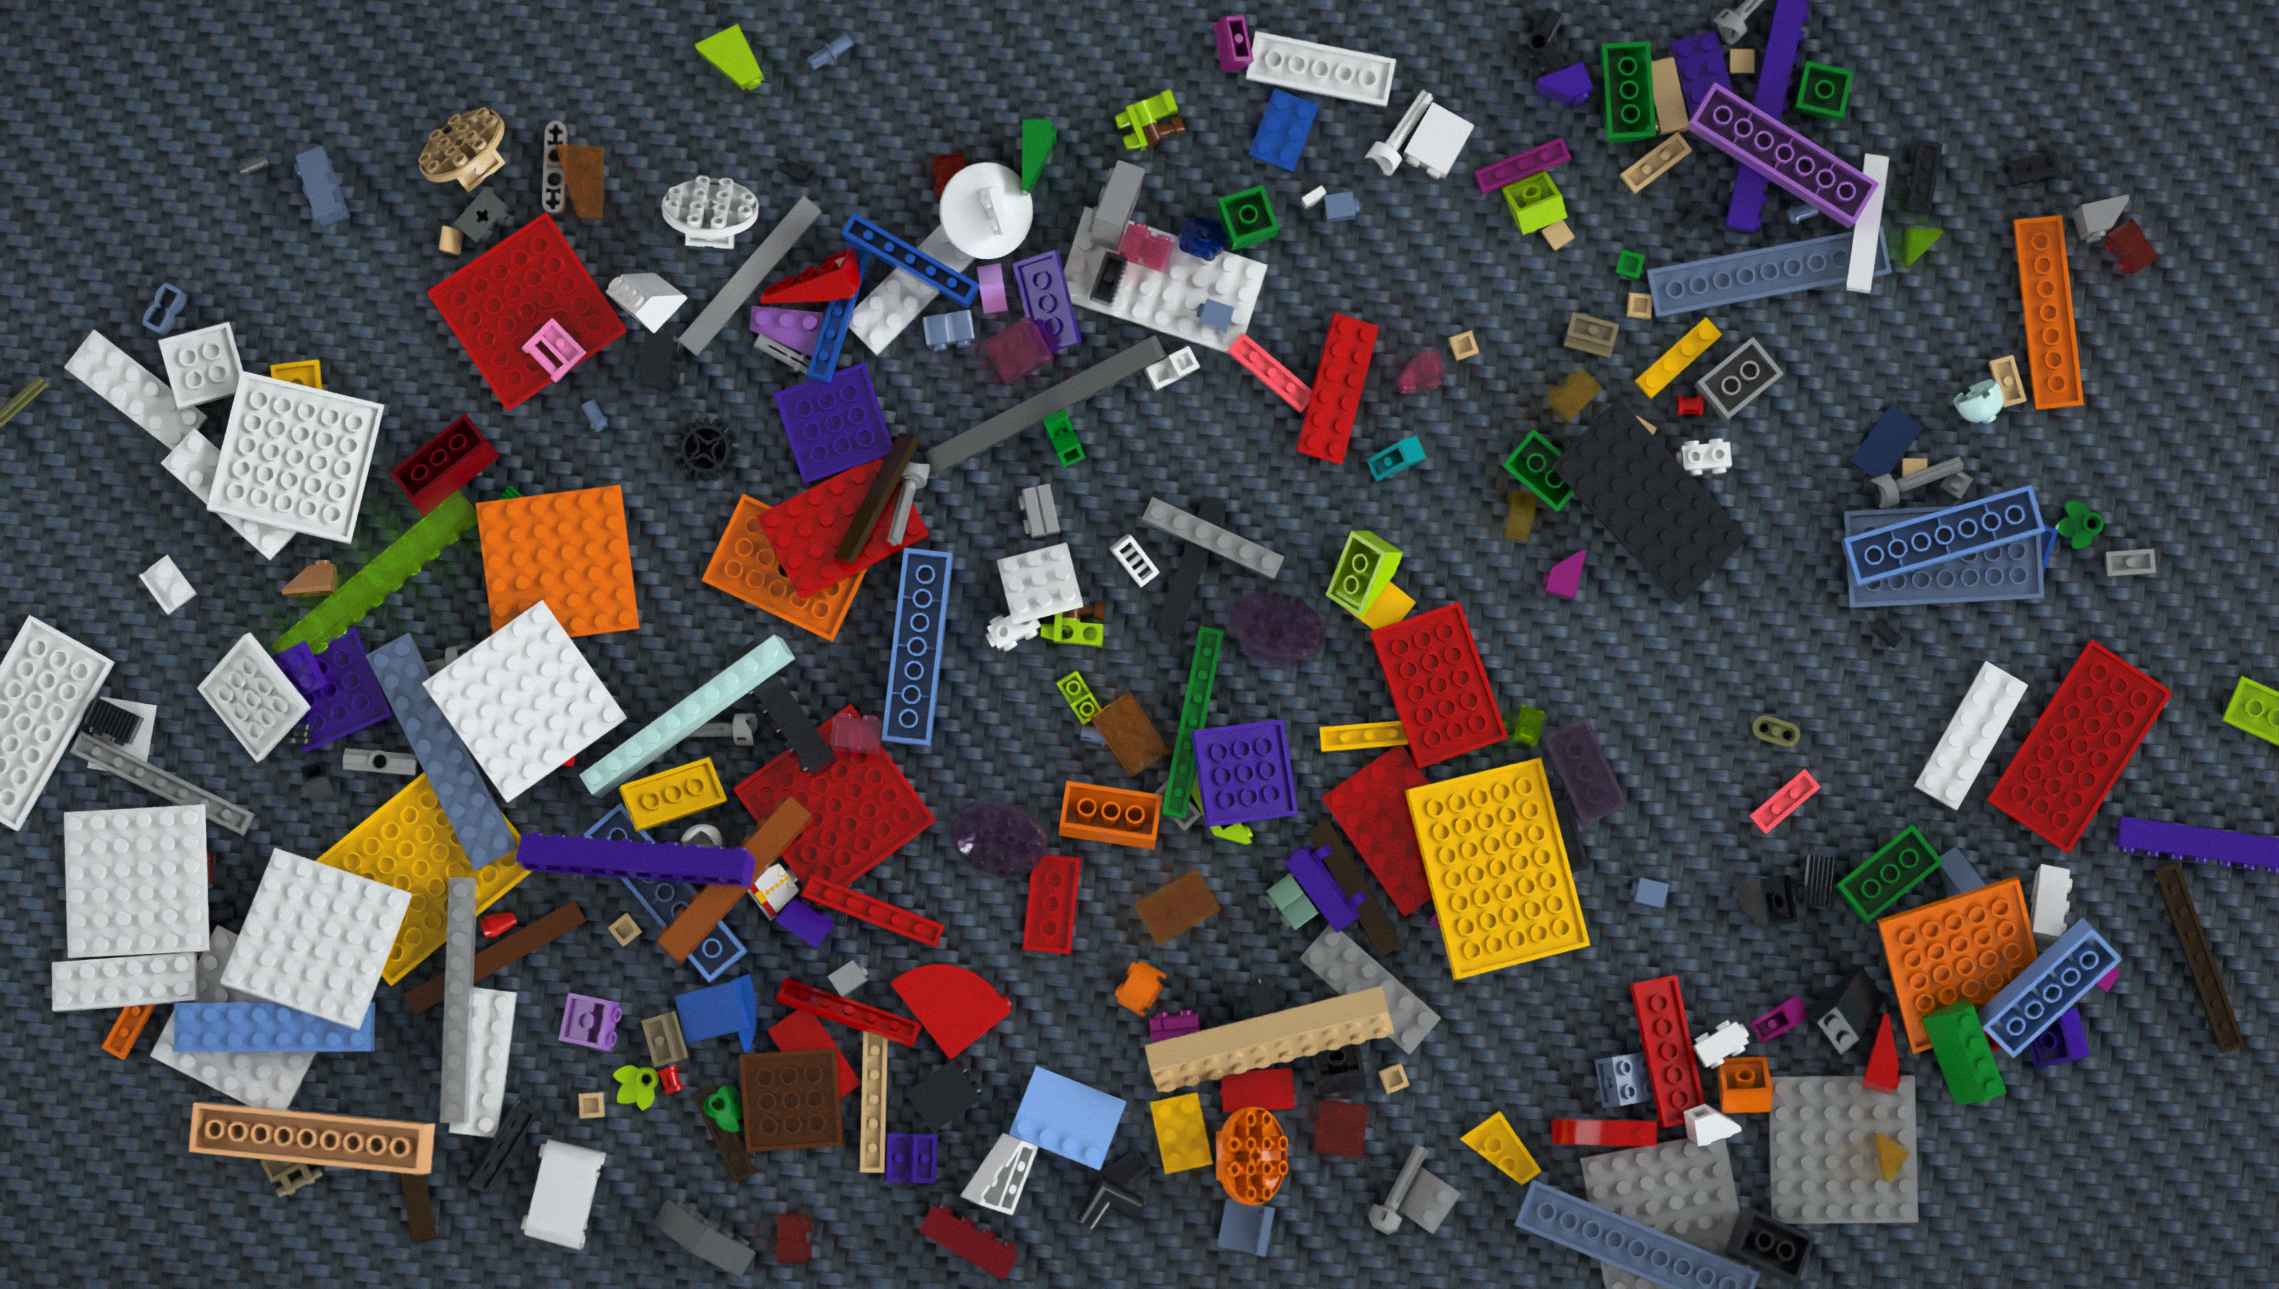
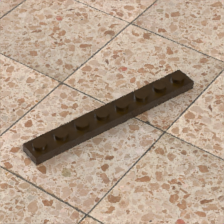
(2199, 957)

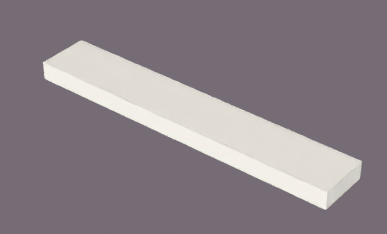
(1867, 228)

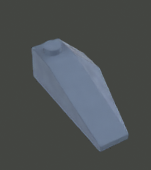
(1957, 873)

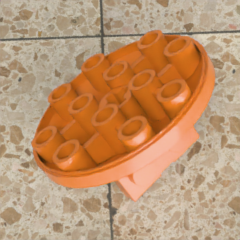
(1251, 1156)

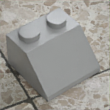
(2098, 217)
(1428, 1200)

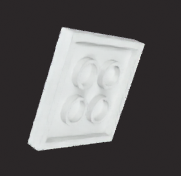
(202, 365)
(1040, 583)

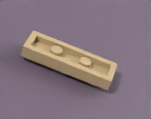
(1656, 163)

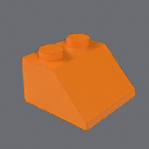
(1744, 1085)

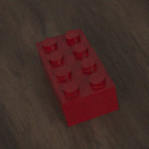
(444, 464)
(968, 1241)

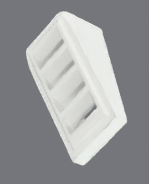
(1128, 539)

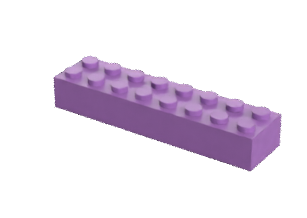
(1782, 155)

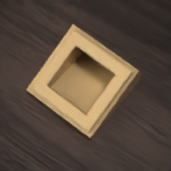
(450, 240)

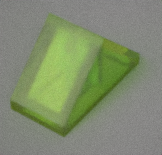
(1917, 242)
(1528, 726)

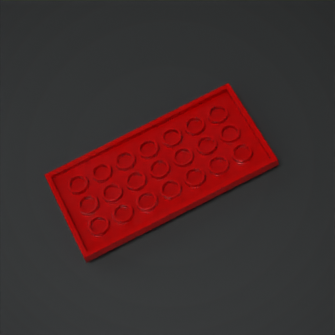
(2079, 746)

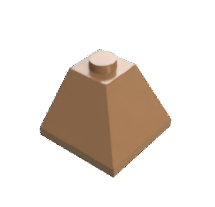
(313, 581)

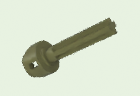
(21, 399)

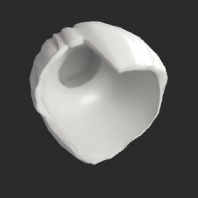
(703, 835)

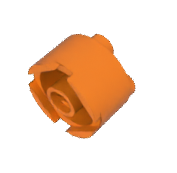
(1140, 988)

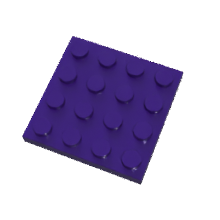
(834, 423)
(350, 698)
(1244, 773)

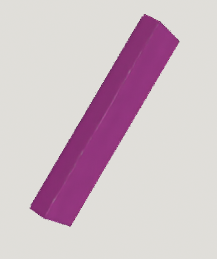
(1522, 166)

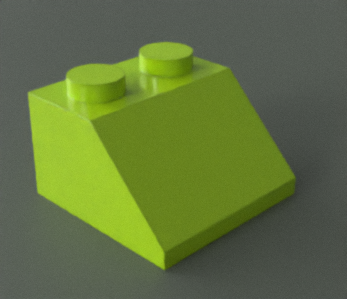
(1534, 202)

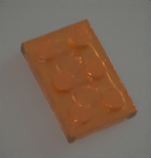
(1130, 734)
(1177, 907)

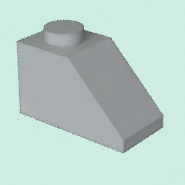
(849, 977)

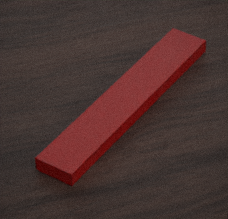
(872, 910)
(848, 1012)

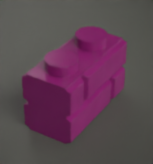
(1233, 43)
(1165, 1027)

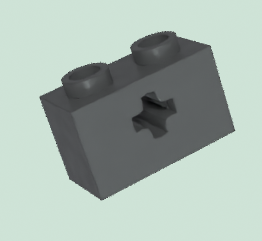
(486, 204)

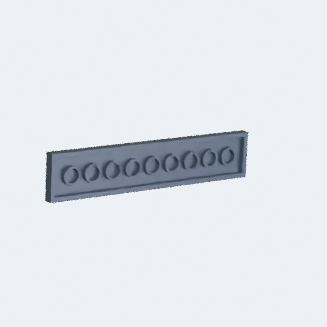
(1757, 274)
(442, 753)
(1627, 1243)

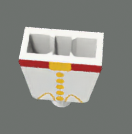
(774, 890)

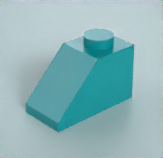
(1396, 458)

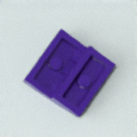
(910, 1158)

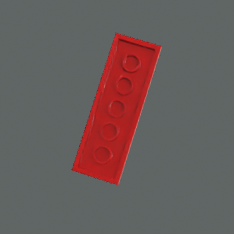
(1337, 388)
(1667, 1048)

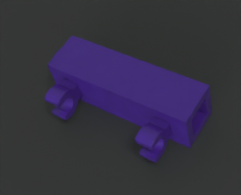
(1323, 888)

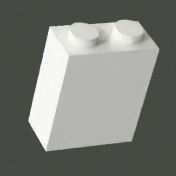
(1437, 141)

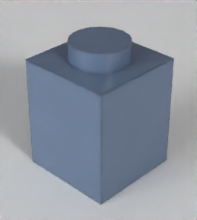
(1340, 207)
(1215, 315)
(1649, 892)

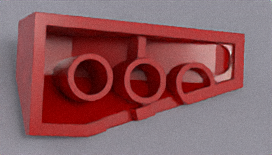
(828, 282)

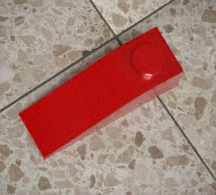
(1883, 1061)

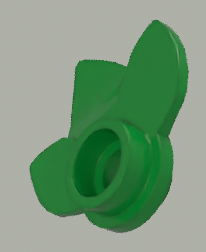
(2076, 526)
(728, 1108)

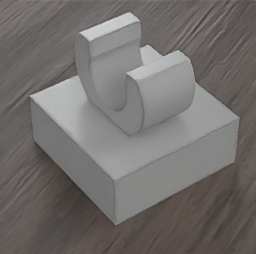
(1956, 484)

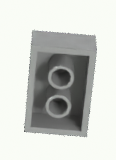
(1115, 205)
(1738, 379)

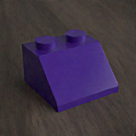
(1566, 86)
(805, 922)
(2060, 1041)

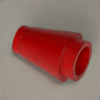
(497, 923)

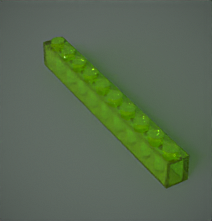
(382, 576)

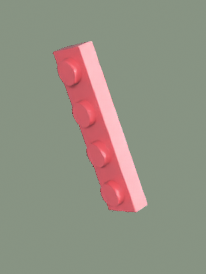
(1270, 372)

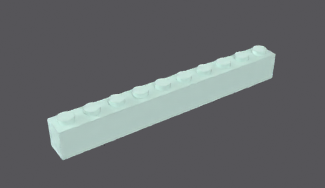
(687, 716)

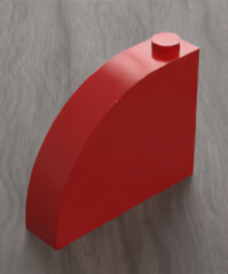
(952, 1004)
(1603, 1132)

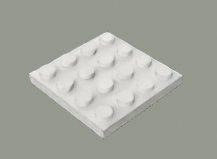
(253, 697)

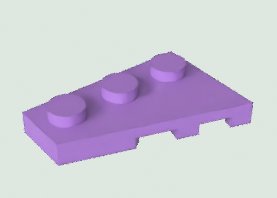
(788, 327)

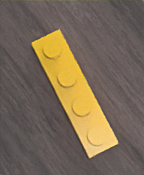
(1678, 358)
(1362, 736)

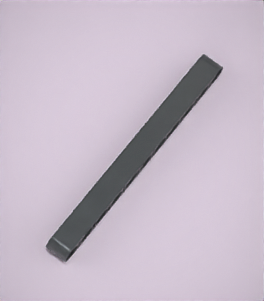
(1044, 404)

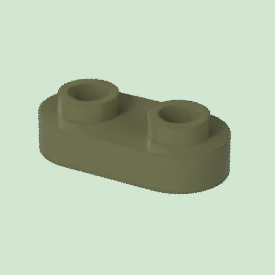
(1775, 731)

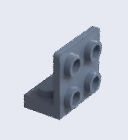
(1623, 1080)
(1246, 1227)

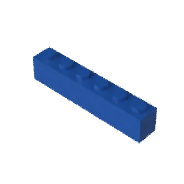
(910, 260)

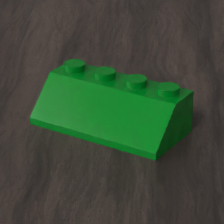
(1627, 91)
(1963, 1053)

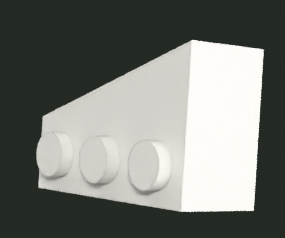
(2049, 905)
(1002, 1174)

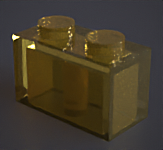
(1573, 395)

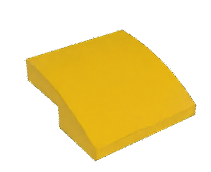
(1388, 608)

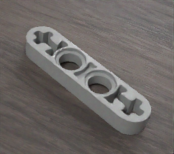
(553, 167)

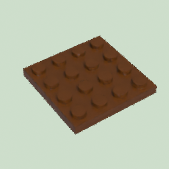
(791, 1099)

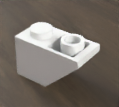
(1707, 1125)

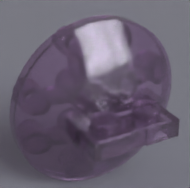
(1277, 628)
(998, 837)

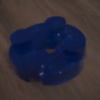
(1206, 248)

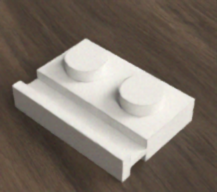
(168, 584)

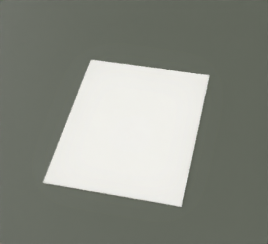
(142, 741)

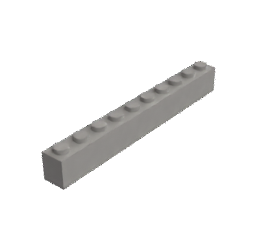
(458, 1000)

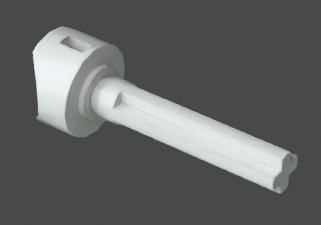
(1386, 153)

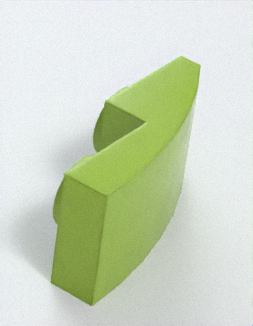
(1078, 696)

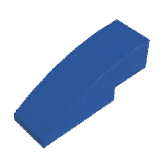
(748, 1035)

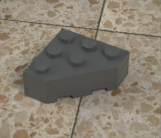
(704, 1237)

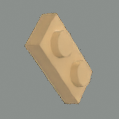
(2007, 375)

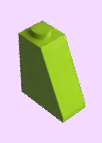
(732, 57)

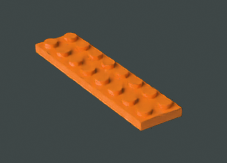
(2048, 312)

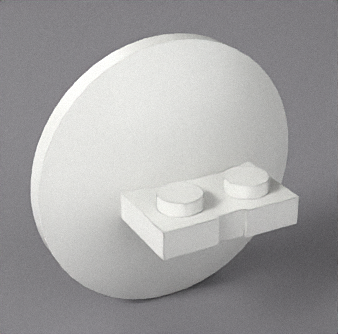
(985, 211)
(710, 212)

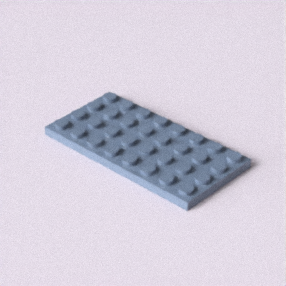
(1990, 575)

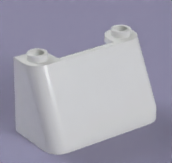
(563, 1193)

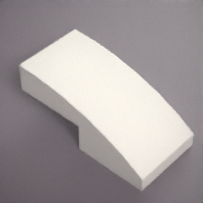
(1171, 368)

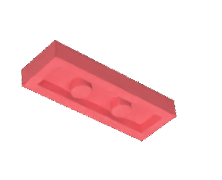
(1784, 801)

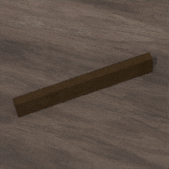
(876, 498)
(1351, 883)

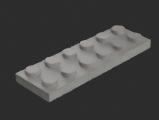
(1352, 970)

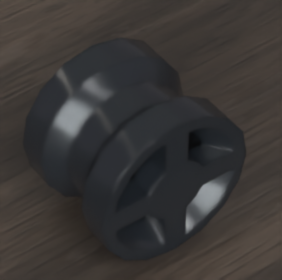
(301, 734)

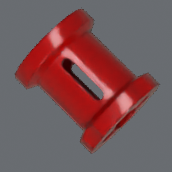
(1690, 405)
(670, 1080)

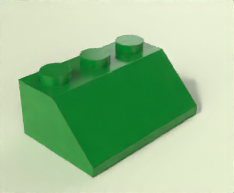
(1531, 467)

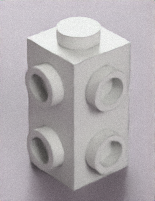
(1704, 457)
(1005, 634)
(1727, 1040)

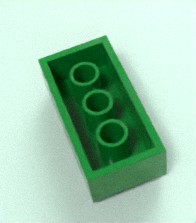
(1888, 874)

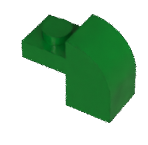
(1063, 438)

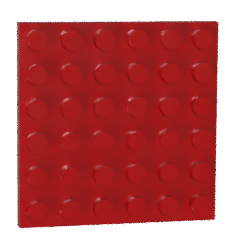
(511, 295)
(857, 809)

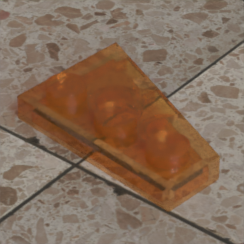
(584, 177)

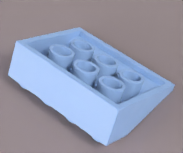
(1067, 1118)

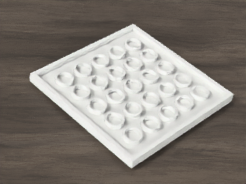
(295, 457)
(524, 701)
(136, 881)
(316, 939)
(250, 1077)

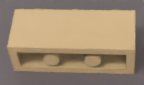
(1668, 98)

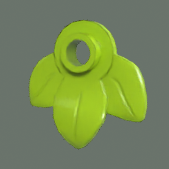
(633, 1087)

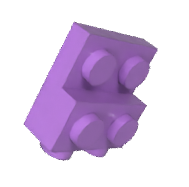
(590, 1021)

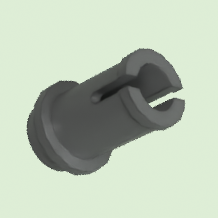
(252, 163)

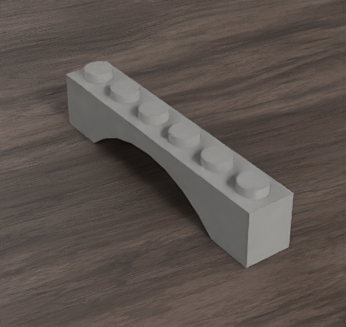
(1211, 537)

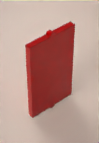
(1258, 1088)

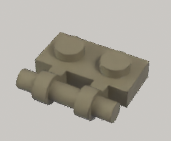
(281, 1169)

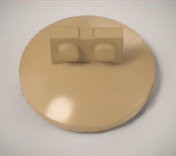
(465, 151)

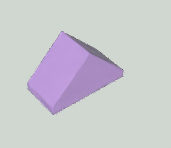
(992, 288)

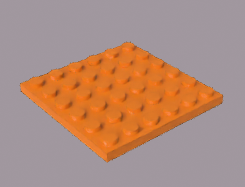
(560, 551)
(1956, 952)

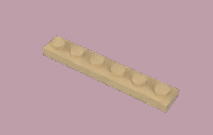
(873, 1103)

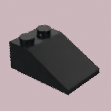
(1846, 1009)
(1339, 1070)

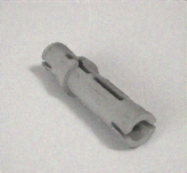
(763, 342)

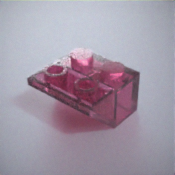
(1422, 371)

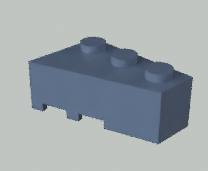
(321, 186)

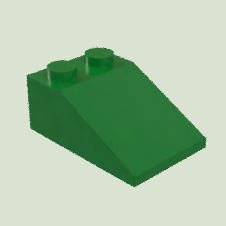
(1037, 143)

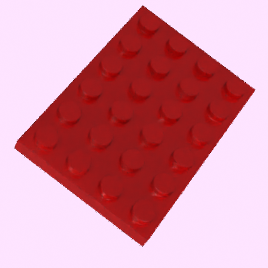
(812, 525)
(1438, 685)
(1380, 825)

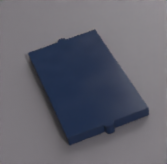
(1886, 443)

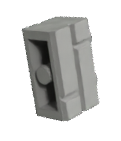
(1040, 511)

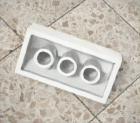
(646, 298)

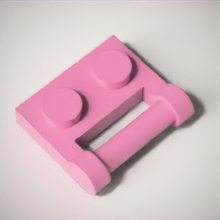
(560, 343)

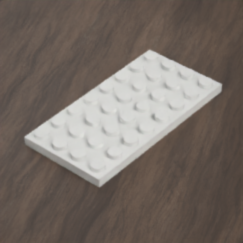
(1169, 299)
(43, 698)

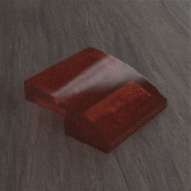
(1341, 1128)

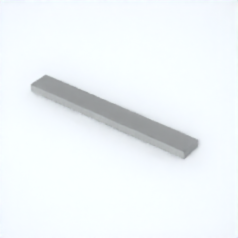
(750, 276)
(161, 782)

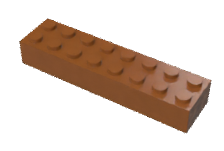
(716, 901)

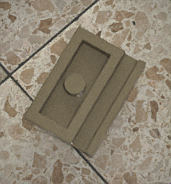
(1591, 335)
(665, 1039)

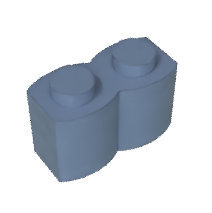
(167, 304)
(949, 329)

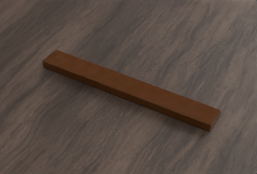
(502, 953)

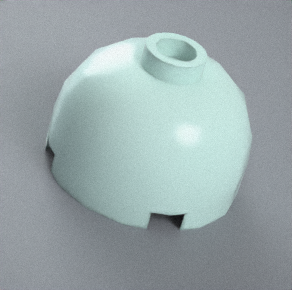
(1981, 402)

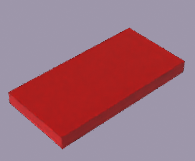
(1052, 905)
(805, 1031)

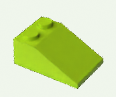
(1363, 571)

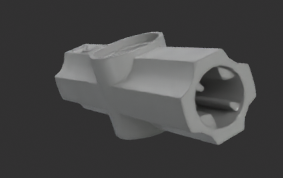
(365, 761)

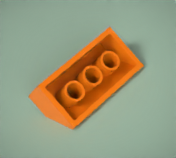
(1110, 815)

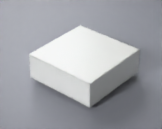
(1313, 197)

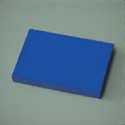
(712, 1012)

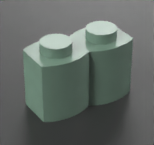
(1291, 902)

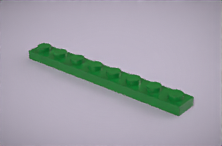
(1192, 718)

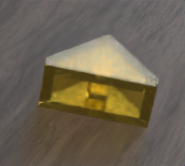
(1520, 516)
(1890, 1156)

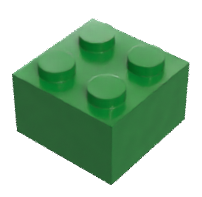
(1823, 91)
(1247, 217)

